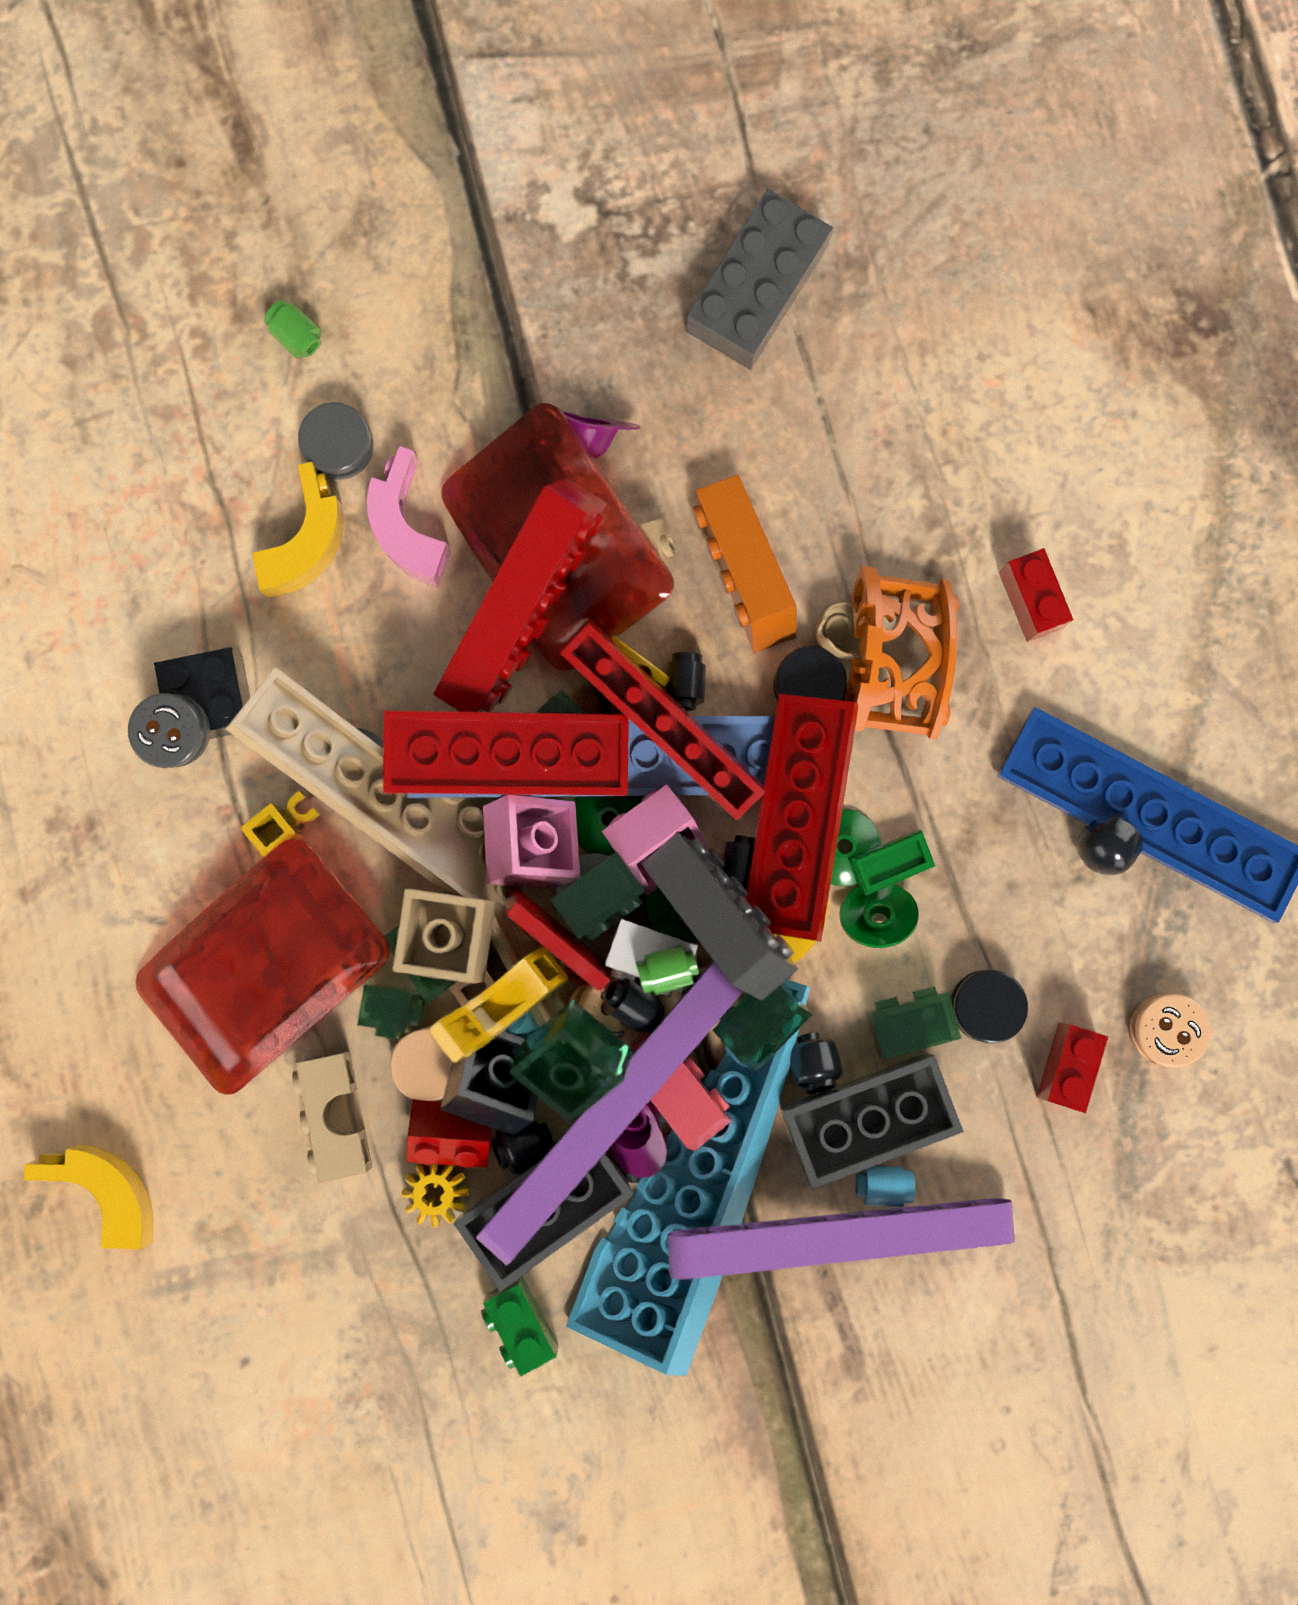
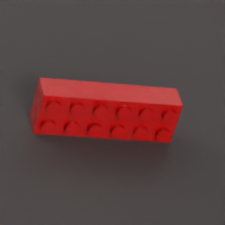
(521, 596)

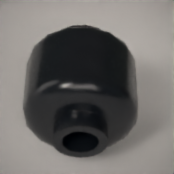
(815, 1063)
(523, 1149)

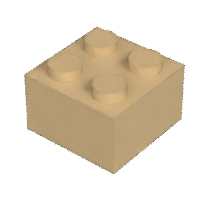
(444, 936)

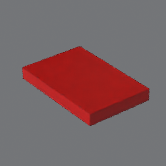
(556, 938)

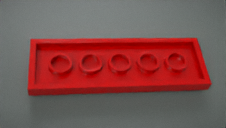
(505, 753)
(801, 813)

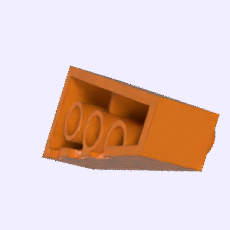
(746, 563)

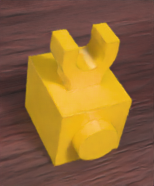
(277, 825)

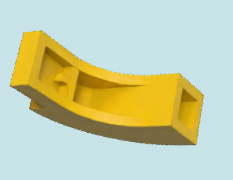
(312, 548)
(499, 1005)
(112, 1182)

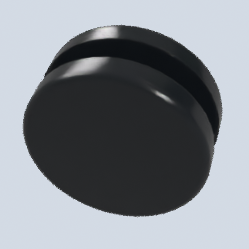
(811, 673)
(989, 1006)

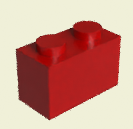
(1035, 595)
(1072, 1067)
(445, 1138)

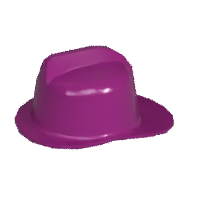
(597, 432)
(641, 1145)

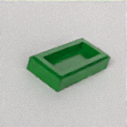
(891, 862)

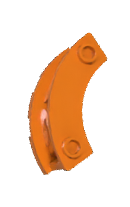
(870, 603)

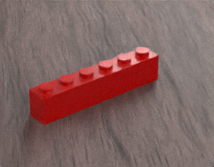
(662, 719)

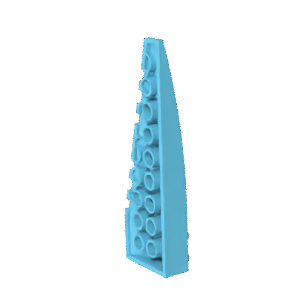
(628, 1288)

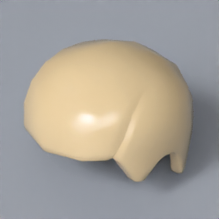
(836, 631)

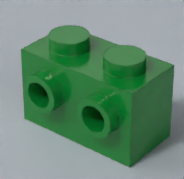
(520, 1327)

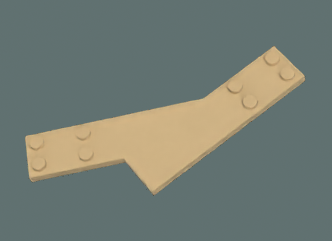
(431, 835)

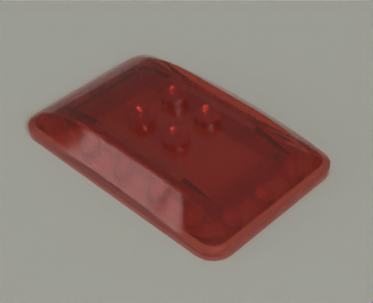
(494, 495)
(262, 966)

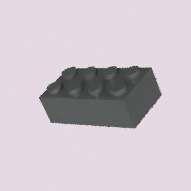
(758, 279)
(720, 916)
(871, 1120)
(591, 1200)

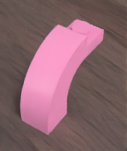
(409, 550)

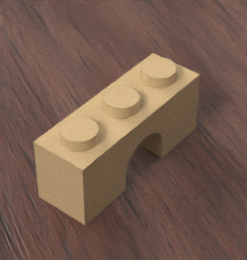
(333, 1151)

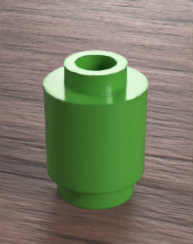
(293, 329)
(667, 970)

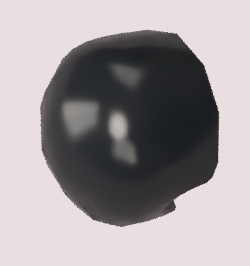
(1109, 846)

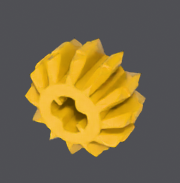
(435, 1208)

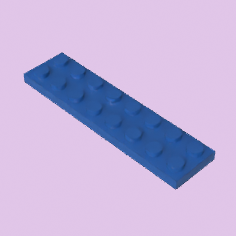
(1173, 820)

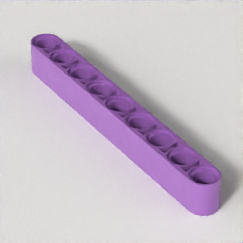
(604, 1121)
(839, 1238)

